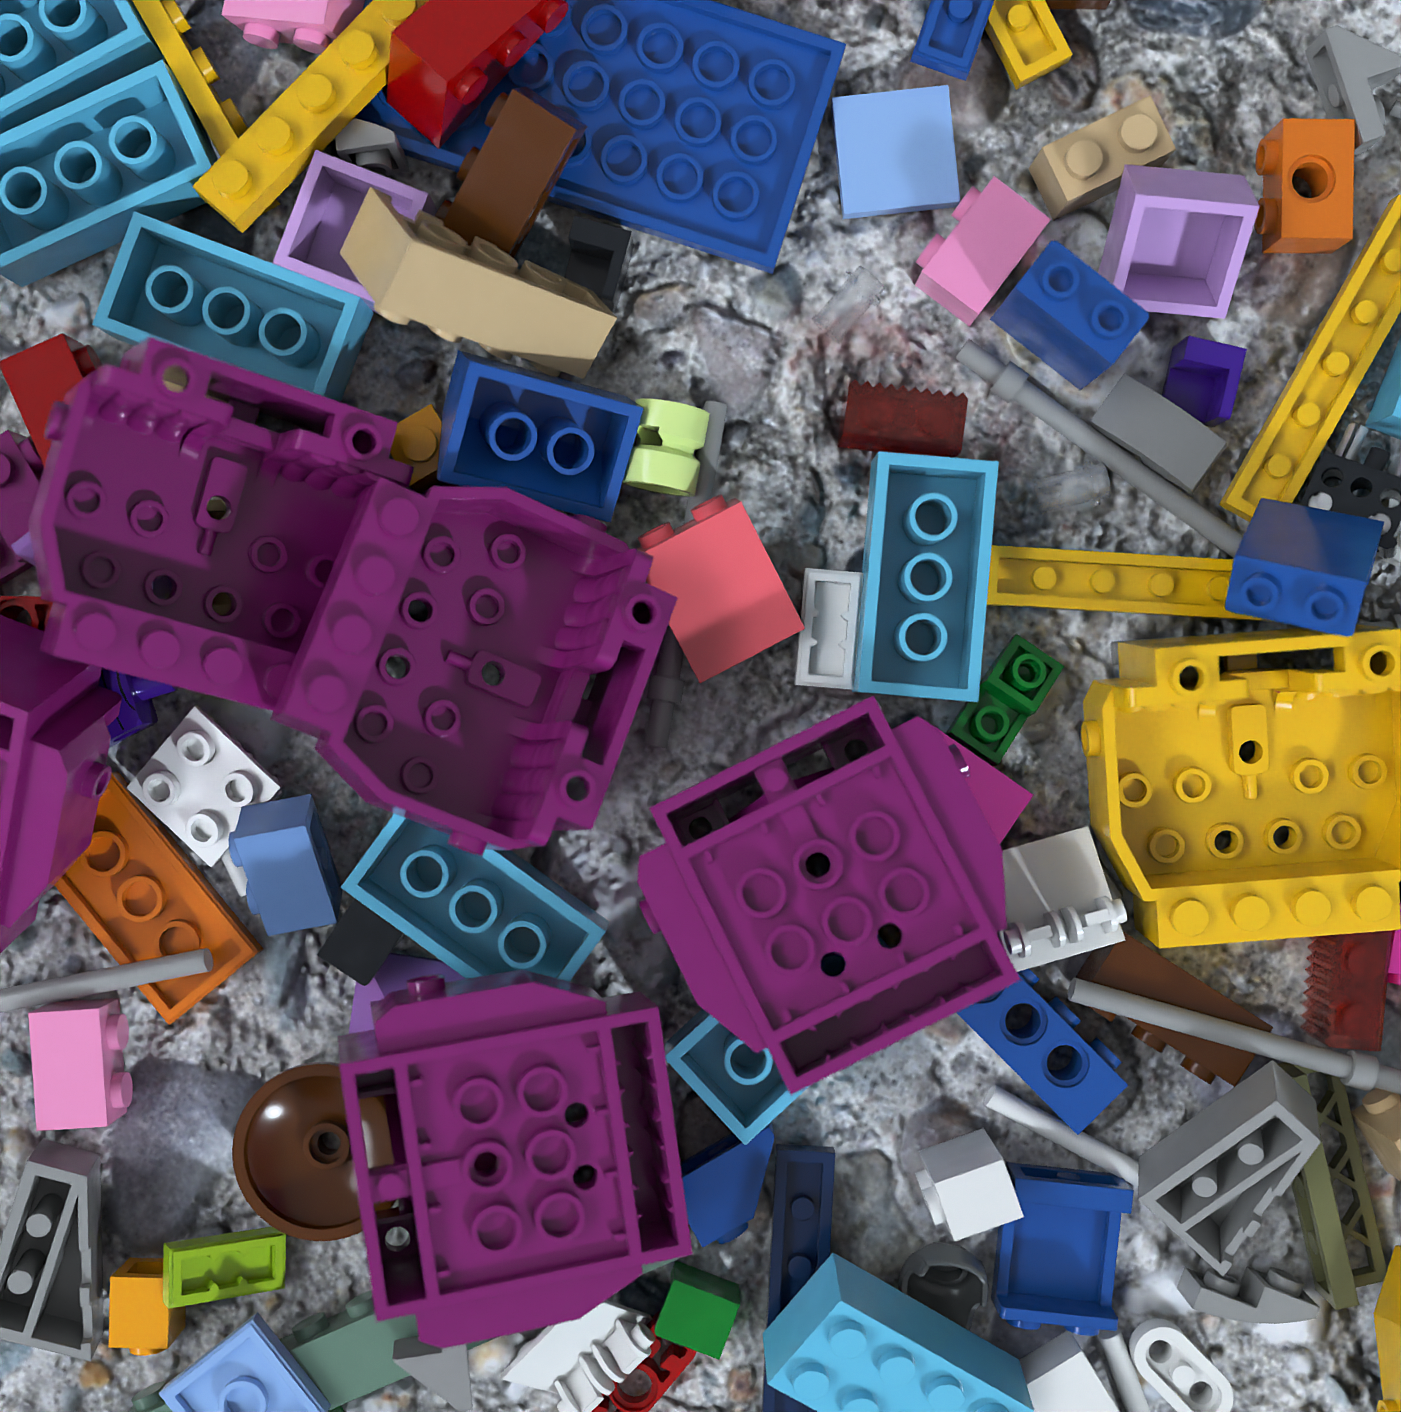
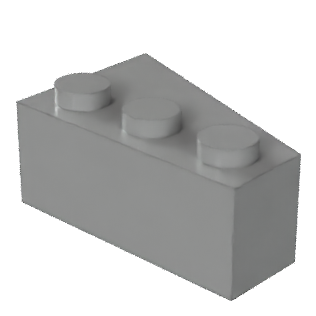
(1230, 1163)
(54, 1254)

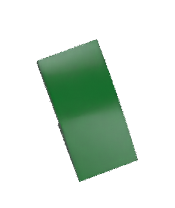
(1007, 697)

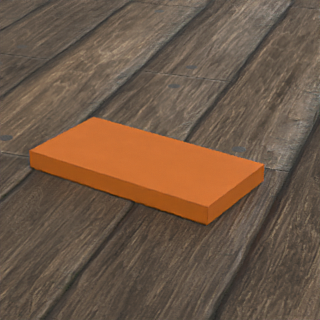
(153, 901)

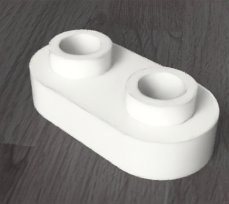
(1178, 1368)

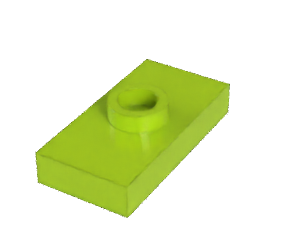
(223, 1266)

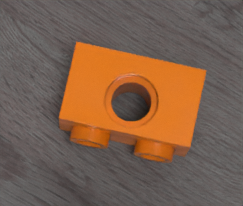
(1322, 156)

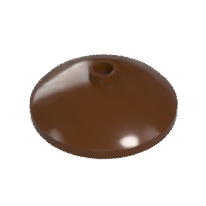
(288, 1168)

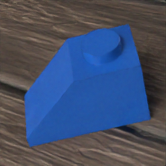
(725, 1185)

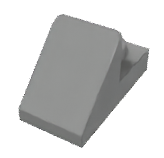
(1345, 73)
(437, 1368)

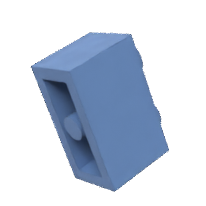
(286, 865)

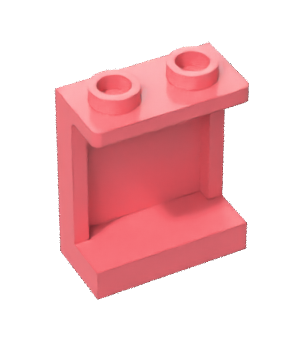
(724, 585)

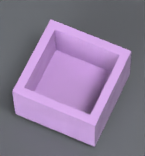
(326, 213)
(1179, 239)

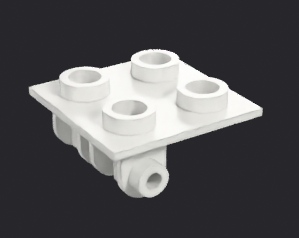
(202, 783)
(1057, 900)
(584, 1356)

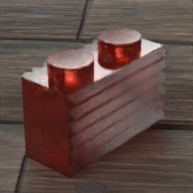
(902, 420)
(1347, 989)

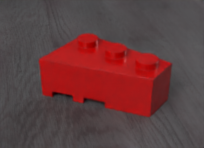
(457, 53)

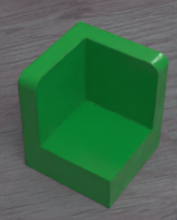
(698, 1310)

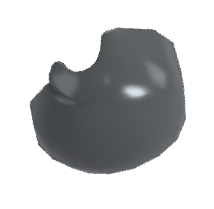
(946, 1281)

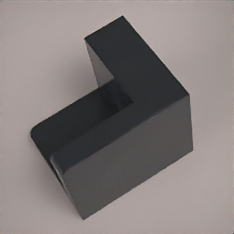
(599, 258)
(360, 943)

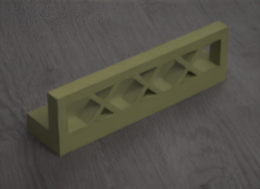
(1317, 1207)

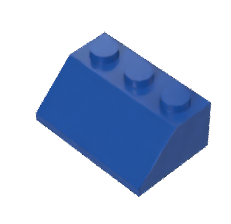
(536, 436)

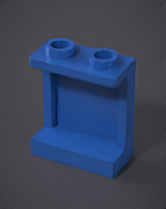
(1070, 316)
(1304, 566)
(1064, 1250)

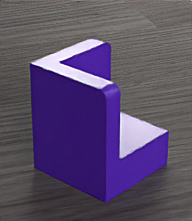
(1204, 378)

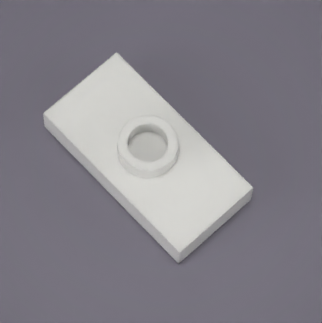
(831, 628)

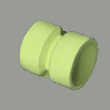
(665, 448)

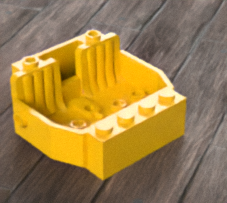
(1322, 765)

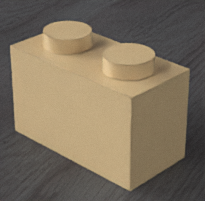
(1094, 157)

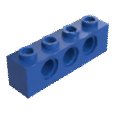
(1074, 1092)

